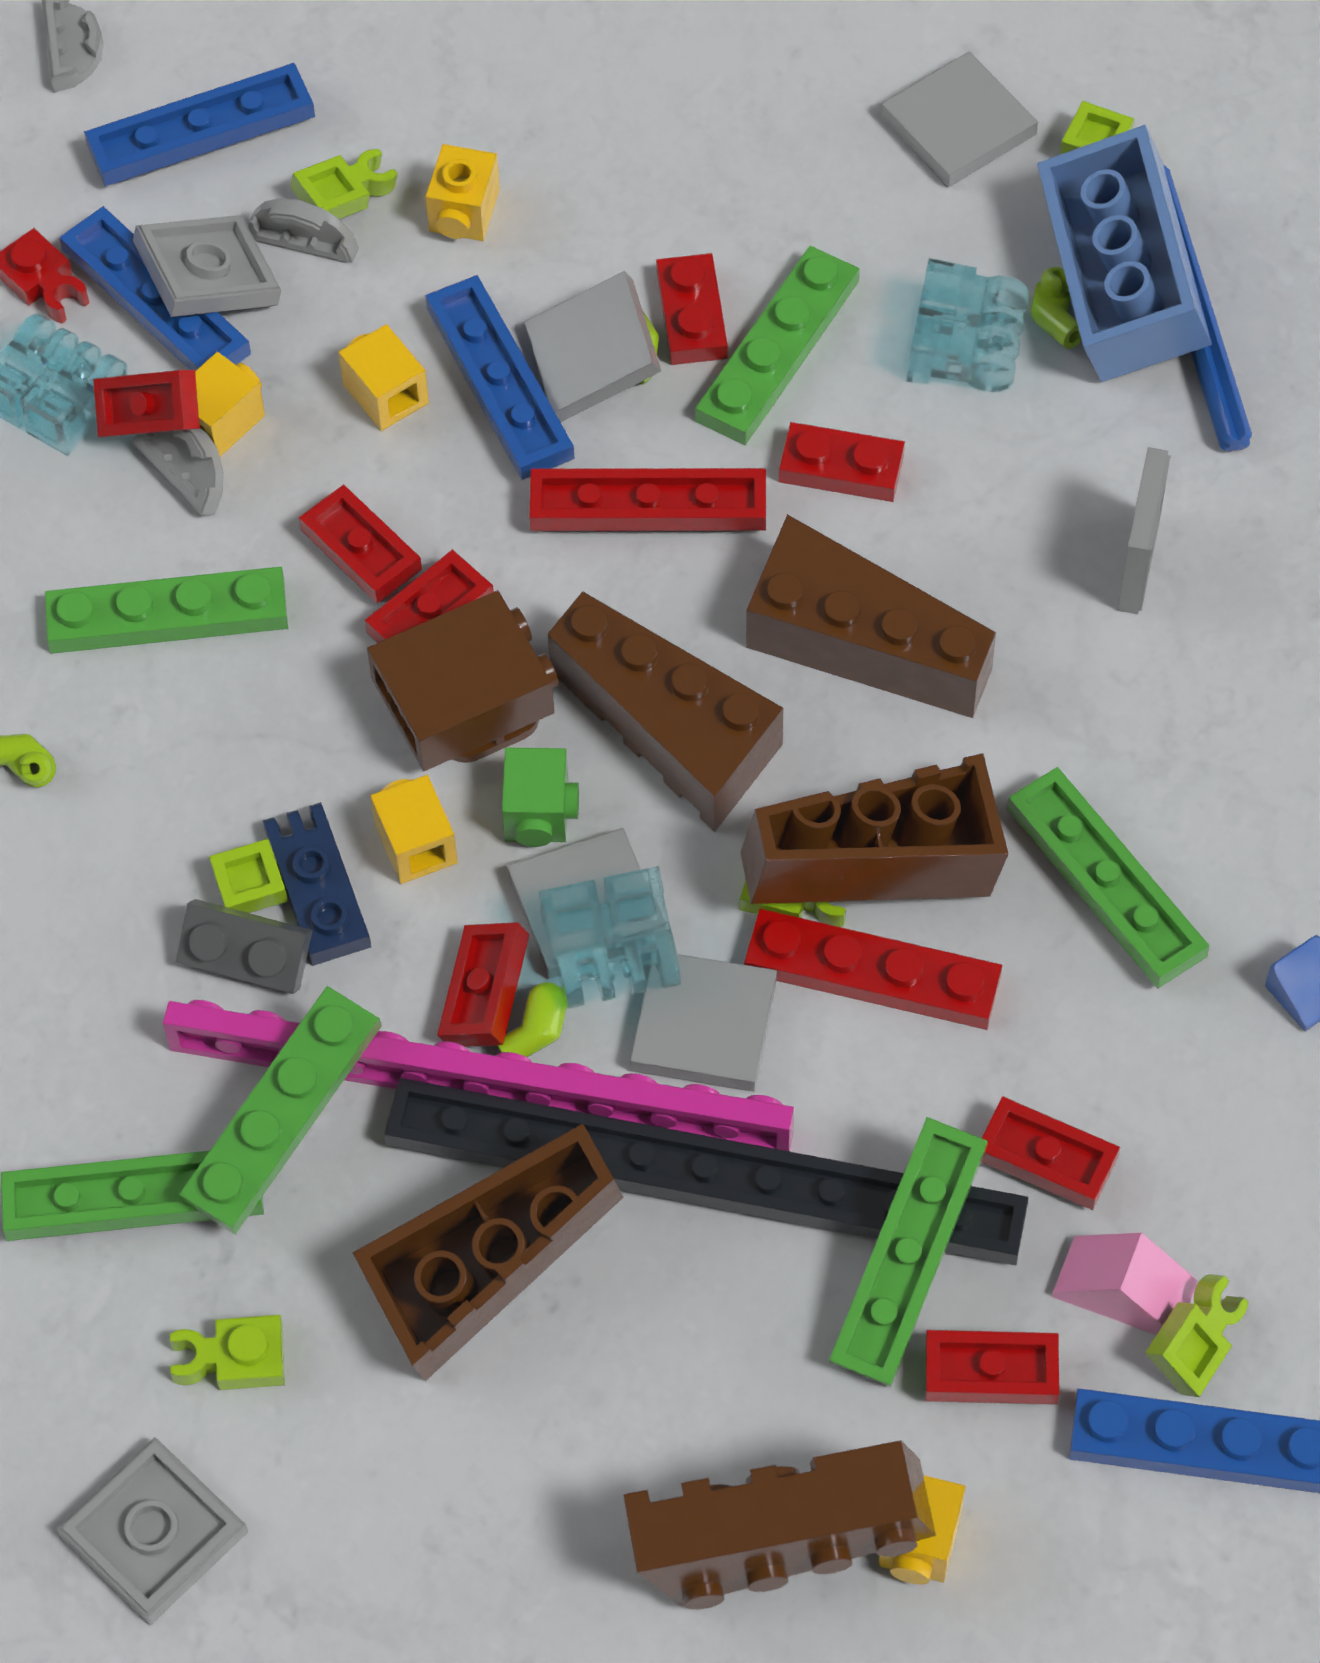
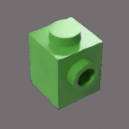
(537, 796)

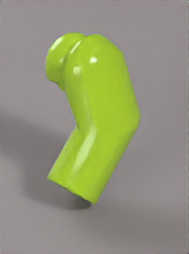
(1051, 308)
(27, 759)
(541, 1021)

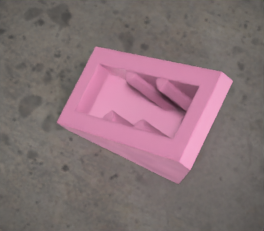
(1123, 1279)

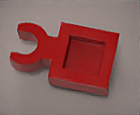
(39, 270)

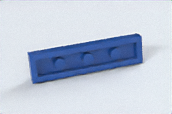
(199, 124)
(111, 259)
(499, 377)
(1196, 1440)

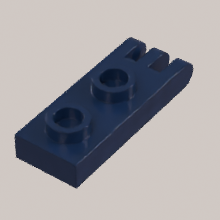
(318, 886)

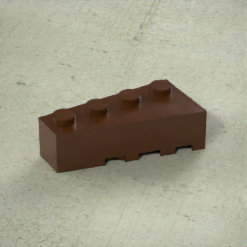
(865, 624)
(669, 706)
(880, 842)
(484, 1246)
(779, 1524)

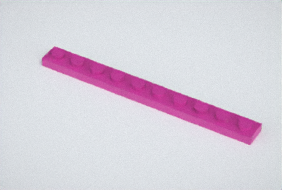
(259, 1036)

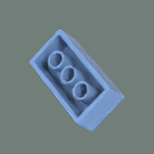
(1123, 254)

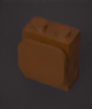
(464, 682)

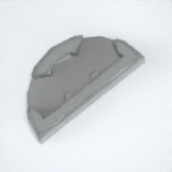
(72, 43)
(303, 228)
(188, 463)

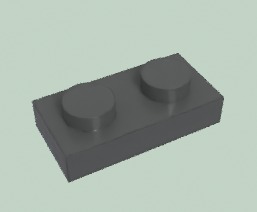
(243, 946)

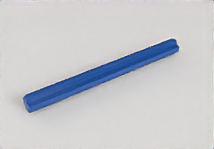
(1212, 361)

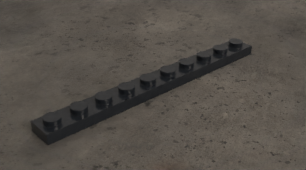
(692, 1166)

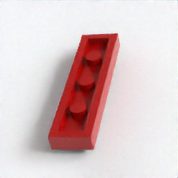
(648, 499)
(875, 969)

